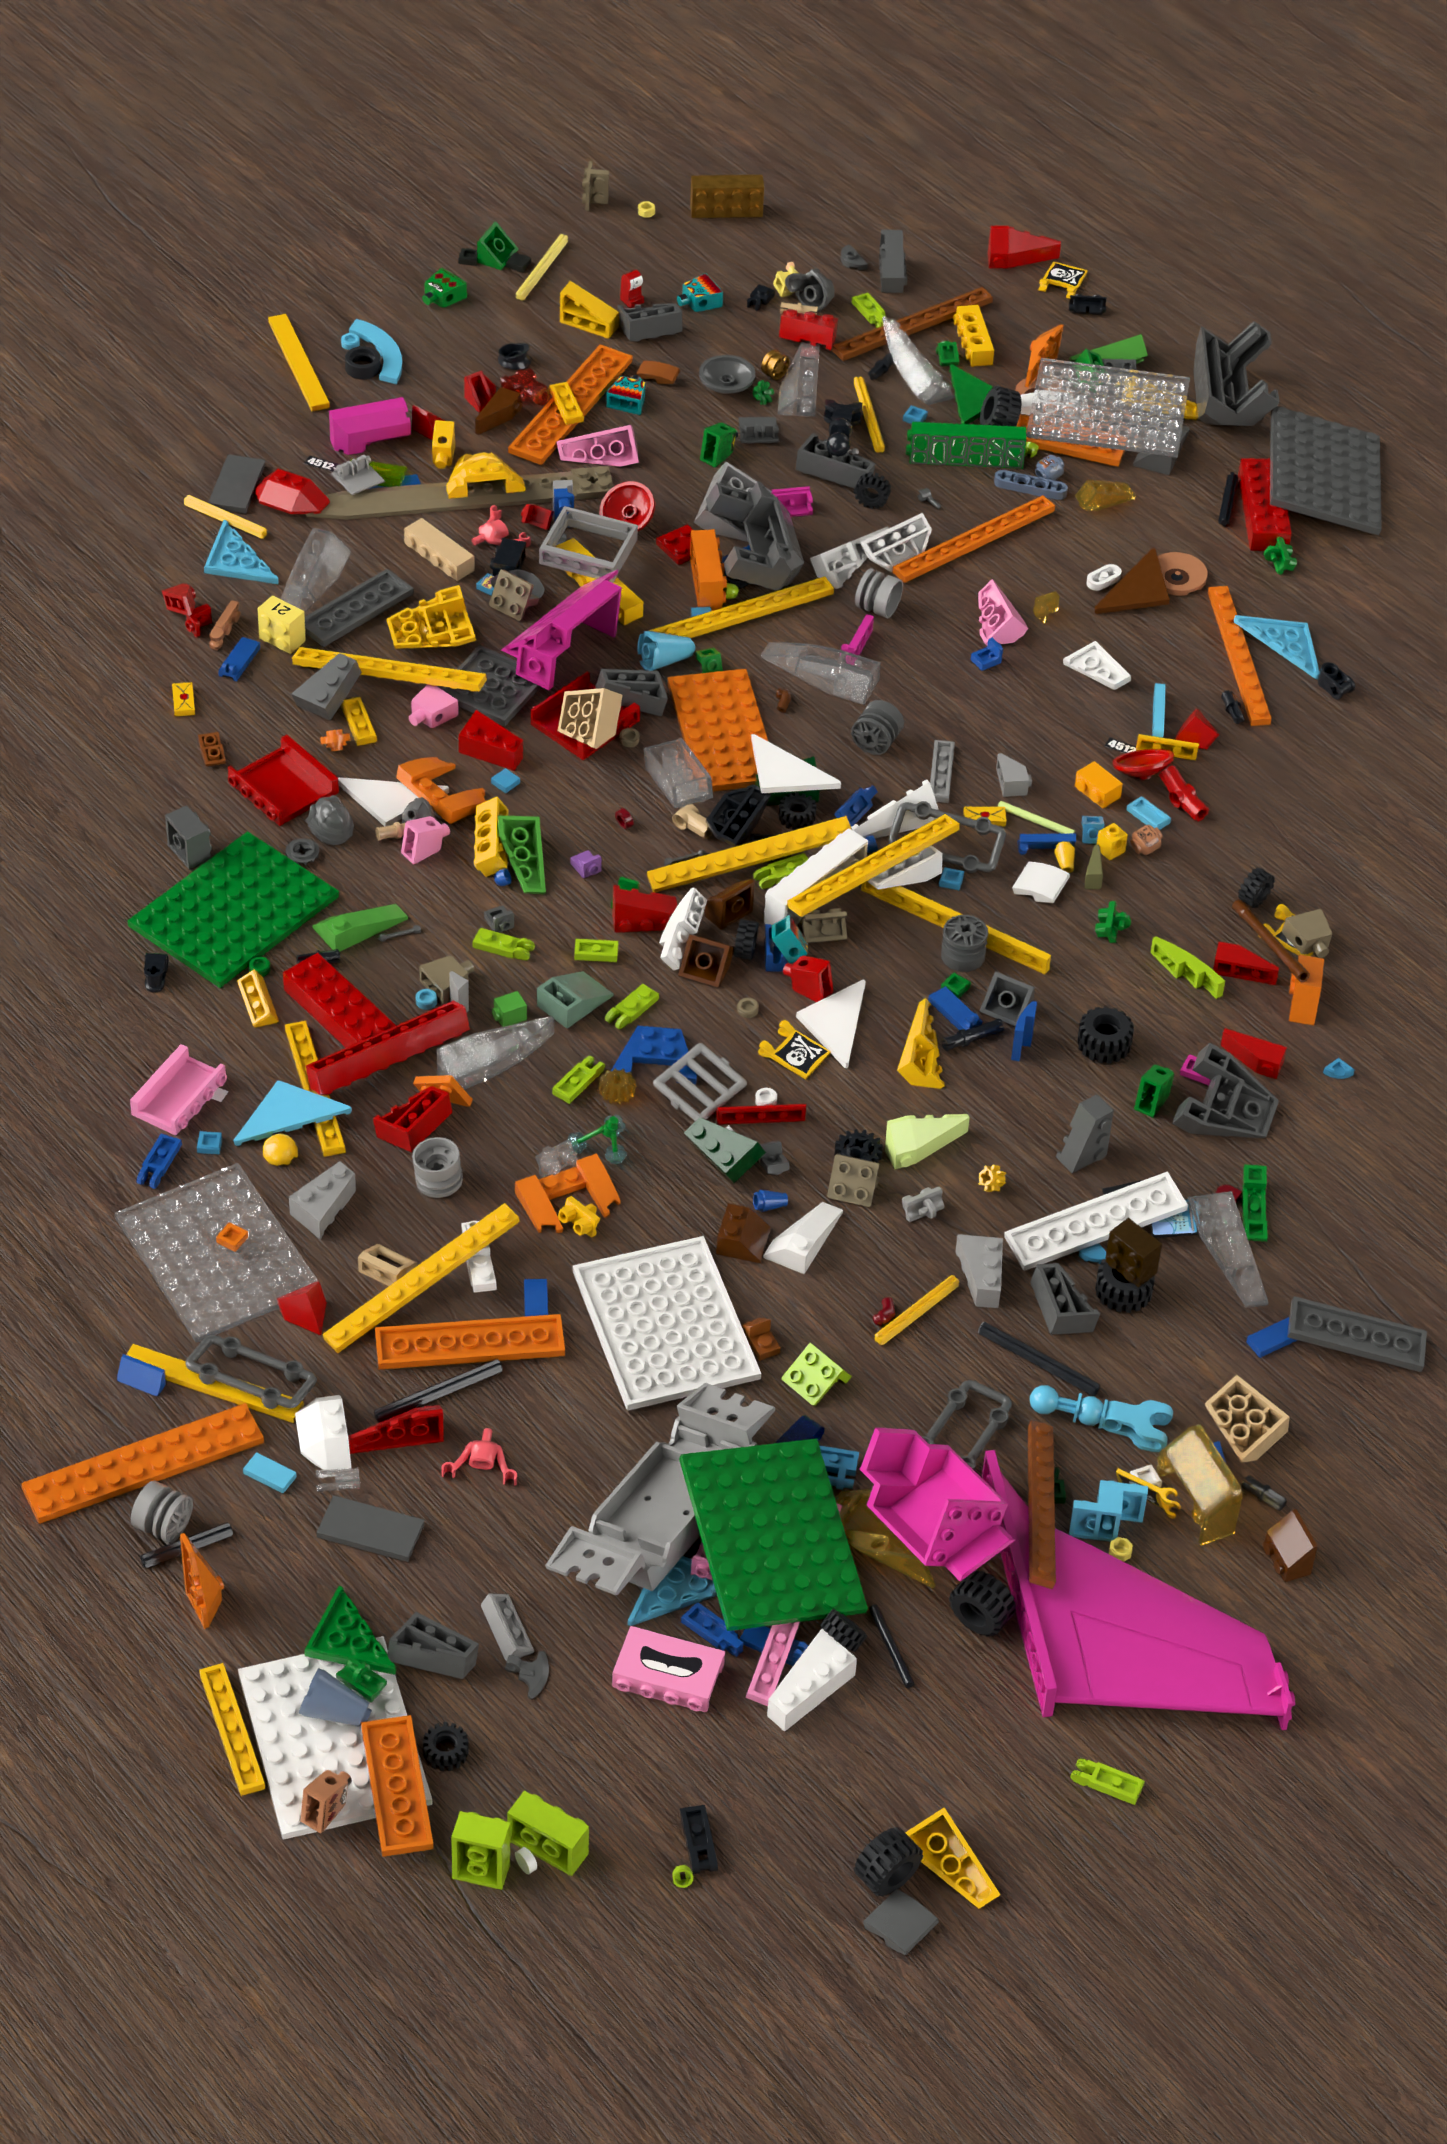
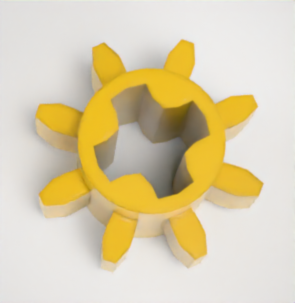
(992, 1178)

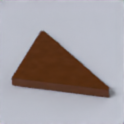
(1138, 588)

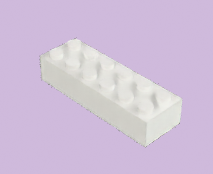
(834, 857)

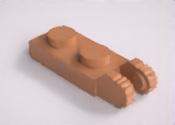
(224, 625)

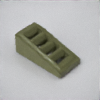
(1094, 871)

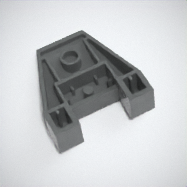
(1233, 1103)

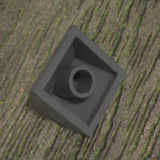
(1007, 998)

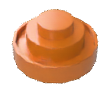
(335, 739)

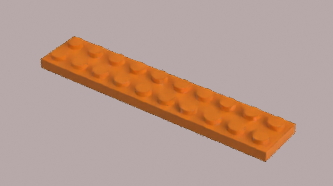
(588, 386)
(142, 1462)

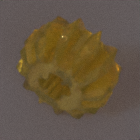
(617, 1086)

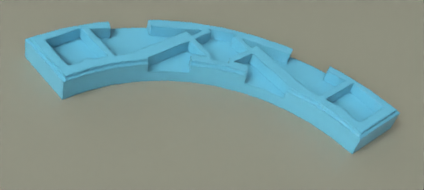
(384, 345)

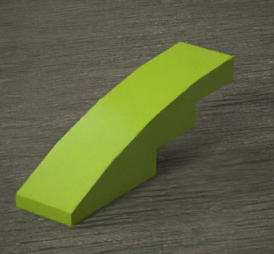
(1184, 964)

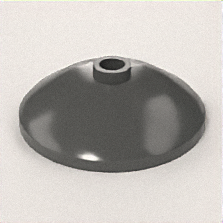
(727, 374)

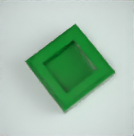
(956, 984)

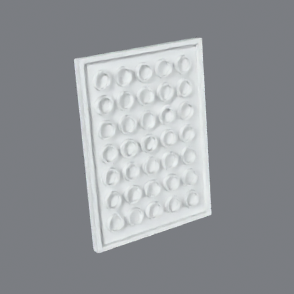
(665, 1322)
(302, 1747)

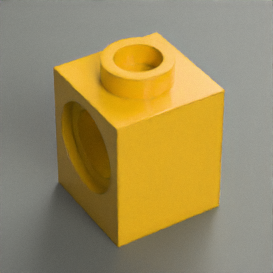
(1112, 841)

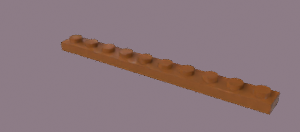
(911, 323)
(1041, 1505)

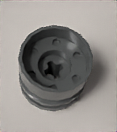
(877, 727)
(964, 943)

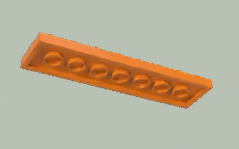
(469, 1341)

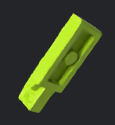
(869, 309)

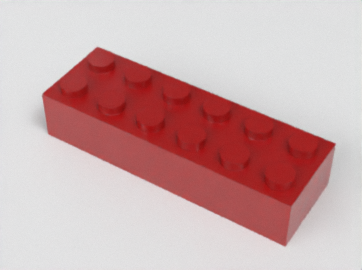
(1262, 520)
(334, 1001)

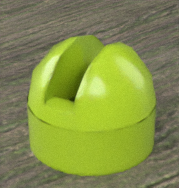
(1031, 448)
(731, 591)
(677, 1879)

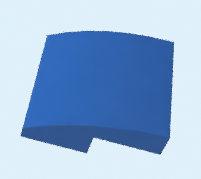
(1024, 1030)

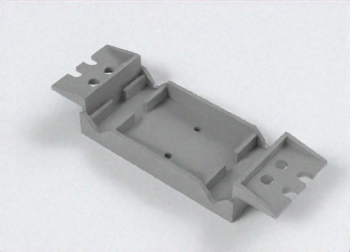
(644, 1538)

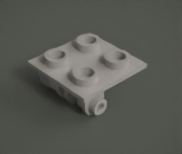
(357, 475)

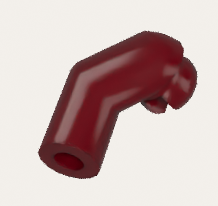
(885, 1315)

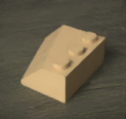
(590, 715)
(1247, 1419)

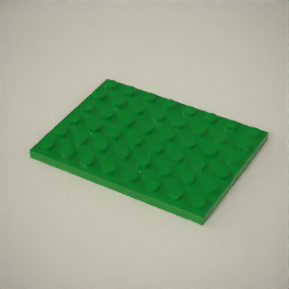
(233, 909)
(772, 1534)

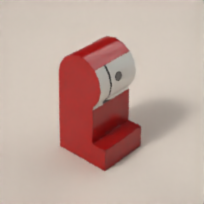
(631, 289)

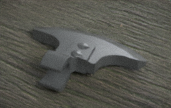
(532, 1673)

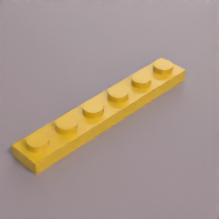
(232, 1729)

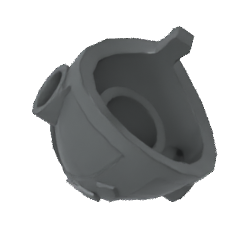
(418, 809)

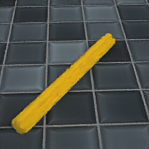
(869, 414)

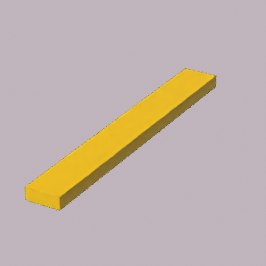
(299, 362)
(304, 1054)
(178, 1373)

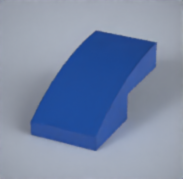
(535, 1297)

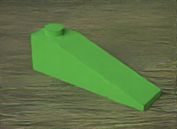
(1125, 349)
(524, 849)
(354, 927)

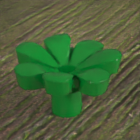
(762, 392)

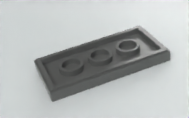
(237, 483)
(370, 1528)

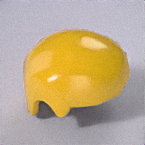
(280, 1149)

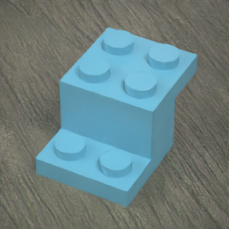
(1114, 1503)

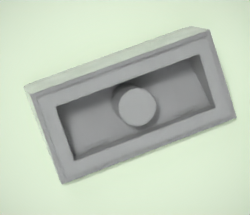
(459, 990)

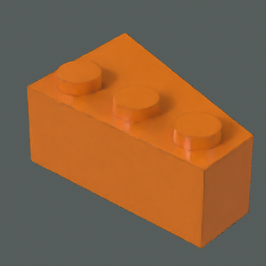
(1306, 994)

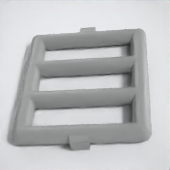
(687, 1059)

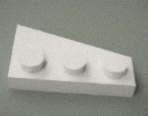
(1098, 665)

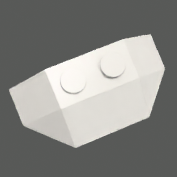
(898, 542)
(324, 1433)

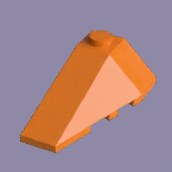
(1045, 346)
(200, 1582)

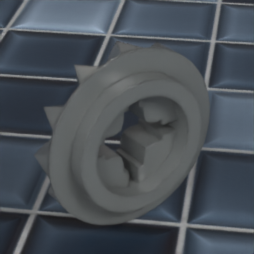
(308, 846)

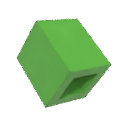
(509, 1009)

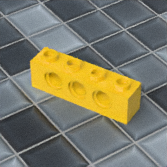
(974, 335)
(489, 850)

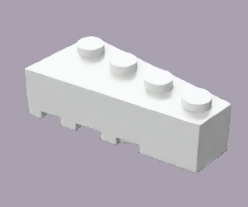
(811, 1680)

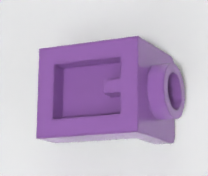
(586, 864)

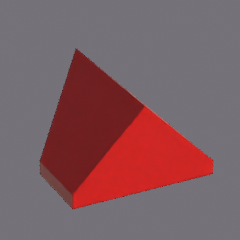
(478, 390)
(424, 421)
(1197, 730)
(305, 1307)

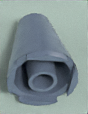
(333, 1701)

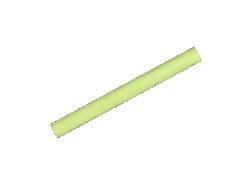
(1035, 818)

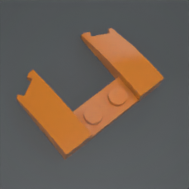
(417, 777)
(589, 1174)

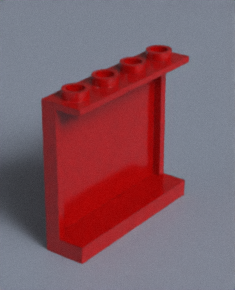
(547, 715)
(284, 782)

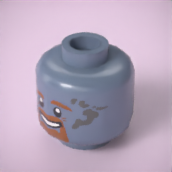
(1050, 467)

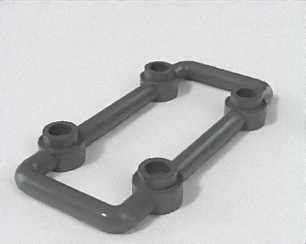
(982, 826)
(231, 1348)
(957, 1400)

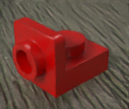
(200, 617)

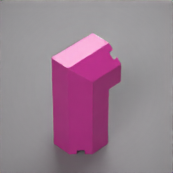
(368, 423)

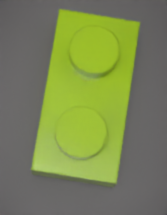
(596, 950)

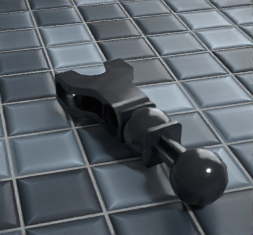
(841, 421)

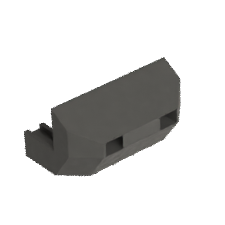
(1223, 381)

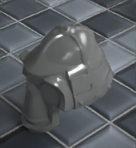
(811, 288)
(330, 821)

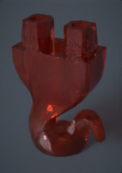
(527, 385)

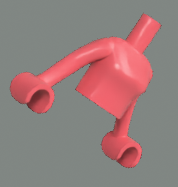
(495, 530)
(482, 1457)

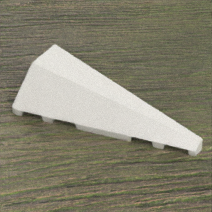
(881, 821)

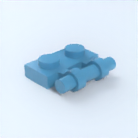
(840, 1462)

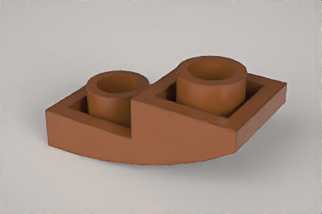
(661, 372)
(211, 749)

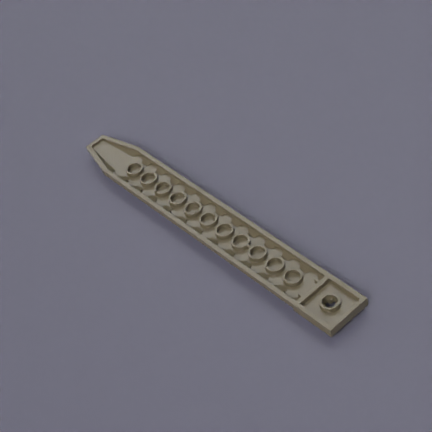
(483, 494)

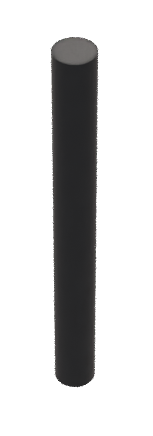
(891, 1646)

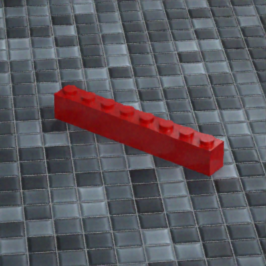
(387, 1048)

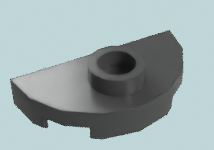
(851, 258)

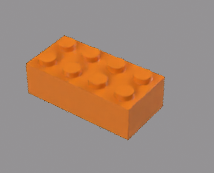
(707, 569)

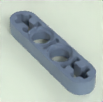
(1052, 488)

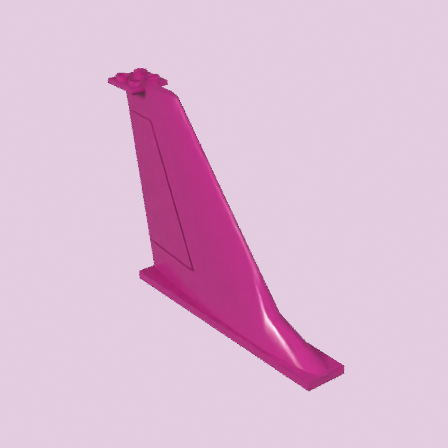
(1128, 1637)

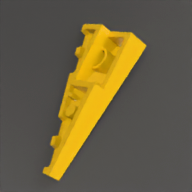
(921, 1051)

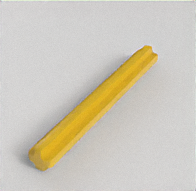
(220, 514)
(916, 1310)

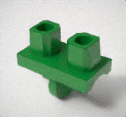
(1280, 556)
(1114, 922)
(362, 1679)

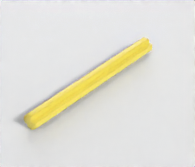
(541, 267)

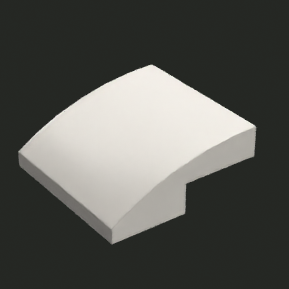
(1041, 881)

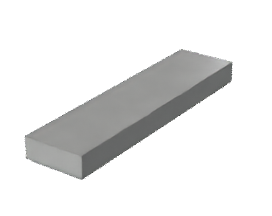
(942, 770)

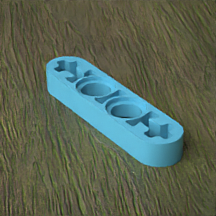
(1158, 710)

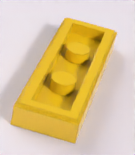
(566, 403)
(358, 721)

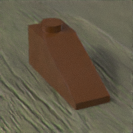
(499, 409)

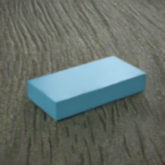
(1148, 813)
(269, 1472)

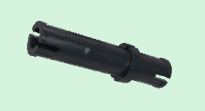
(964, 1037)

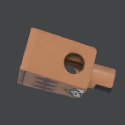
(324, 1799)

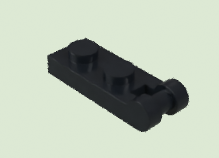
(698, 1838)

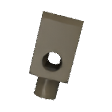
(1309, 932)
(436, 975)

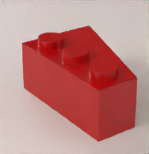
(808, 327)
(490, 742)
(641, 911)

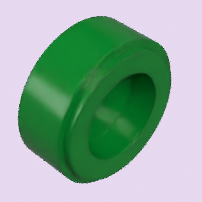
(261, 965)

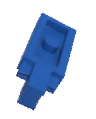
(857, 805)
(712, 1629)

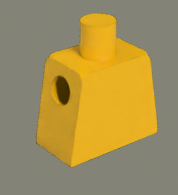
(443, 452)

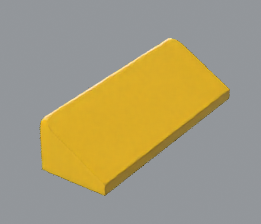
(1181, 749)
(257, 999)

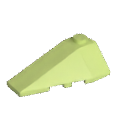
(915, 1138)

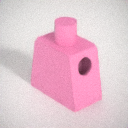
(433, 707)
(423, 838)

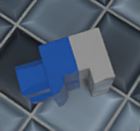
(562, 496)

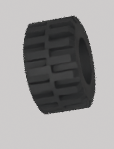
(1001, 407)
(1105, 1034)
(1121, 1295)
(982, 1603)
(888, 1861)

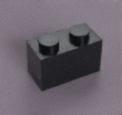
(508, 556)

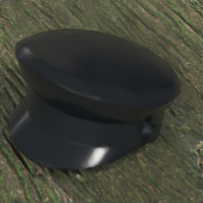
(514, 356)

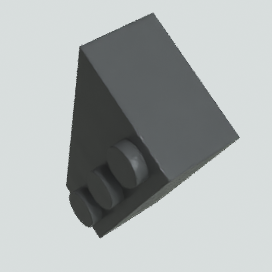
(892, 262)
(650, 322)
(636, 686)

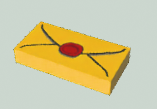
(183, 699)
(995, 814)

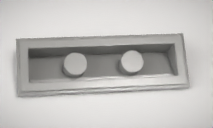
(506, 1625)

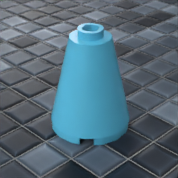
(663, 649)

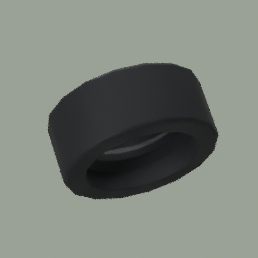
(362, 353)

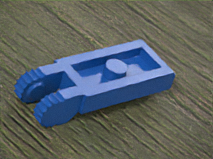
(159, 1159)

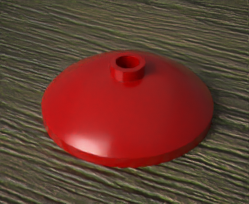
(627, 499)
(1143, 762)

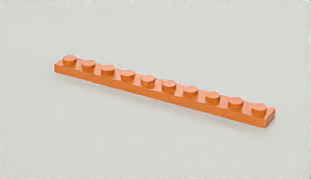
(973, 539)
(1239, 656)

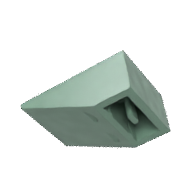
(571, 997)

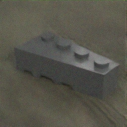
(816, 460)

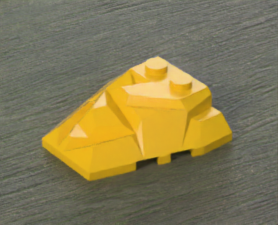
(482, 468)
(433, 623)

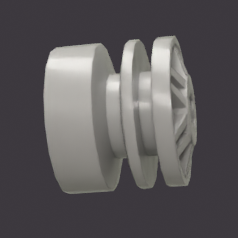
(878, 593)
(437, 1167)
(161, 1511)

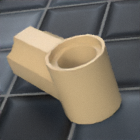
(690, 818)

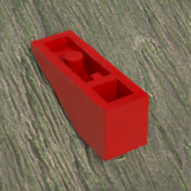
(180, 599)
(1243, 964)
(1257, 1054)

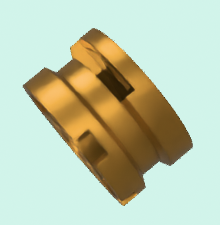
(775, 364)

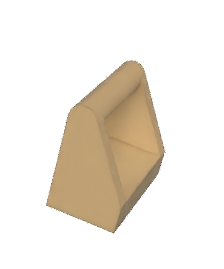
(380, 1270)

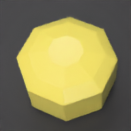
(646, 209)
(1121, 1548)

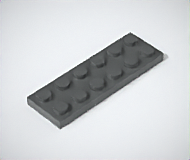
(356, 607)
(1357, 1334)

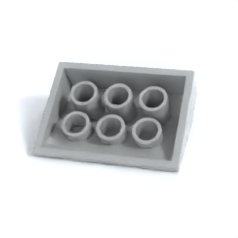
(724, 526)

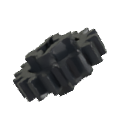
(859, 1146)

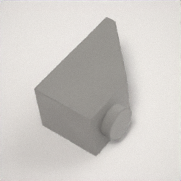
(1012, 776)

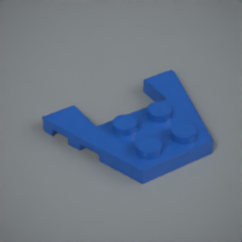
(657, 1047)

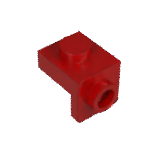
(537, 516)

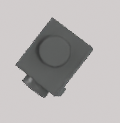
(499, 919)
(773, 1160)

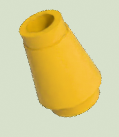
(1065, 856)

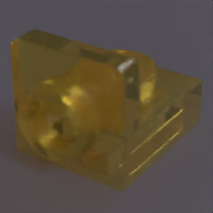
(1046, 604)

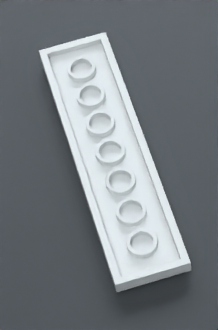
(1093, 1220)

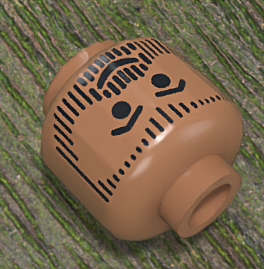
(1146, 840)

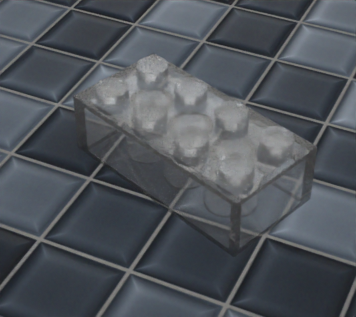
(678, 773)

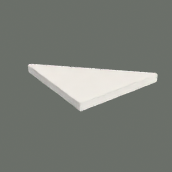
(786, 773)
(381, 798)
(835, 1020)

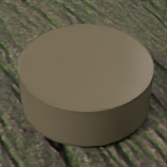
(629, 737)
(748, 1007)

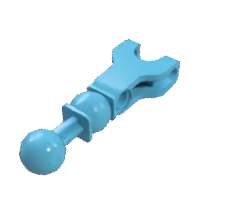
(1112, 1416)

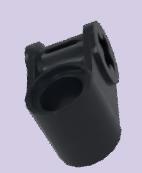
(1333, 680)
(155, 971)

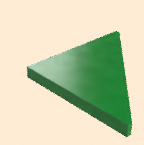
(968, 393)
(345, 1636)

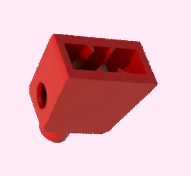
(810, 977)

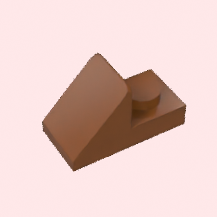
(761, 1338)

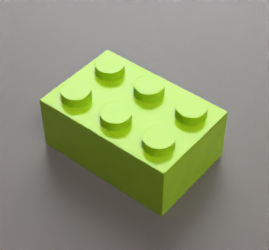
(548, 1832)
(481, 1850)

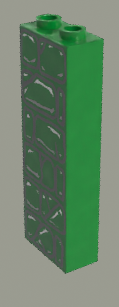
(966, 445)

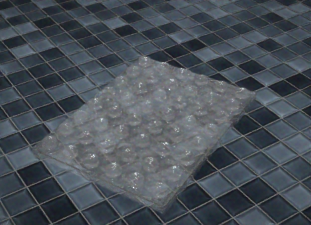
(1108, 407)
(202, 1279)

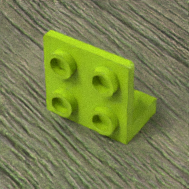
(814, 1374)

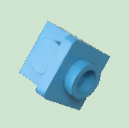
(1090, 827)

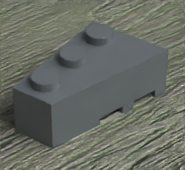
(328, 687)
(1089, 1134)
(1060, 1302)
(432, 1647)

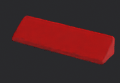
(761, 1114)

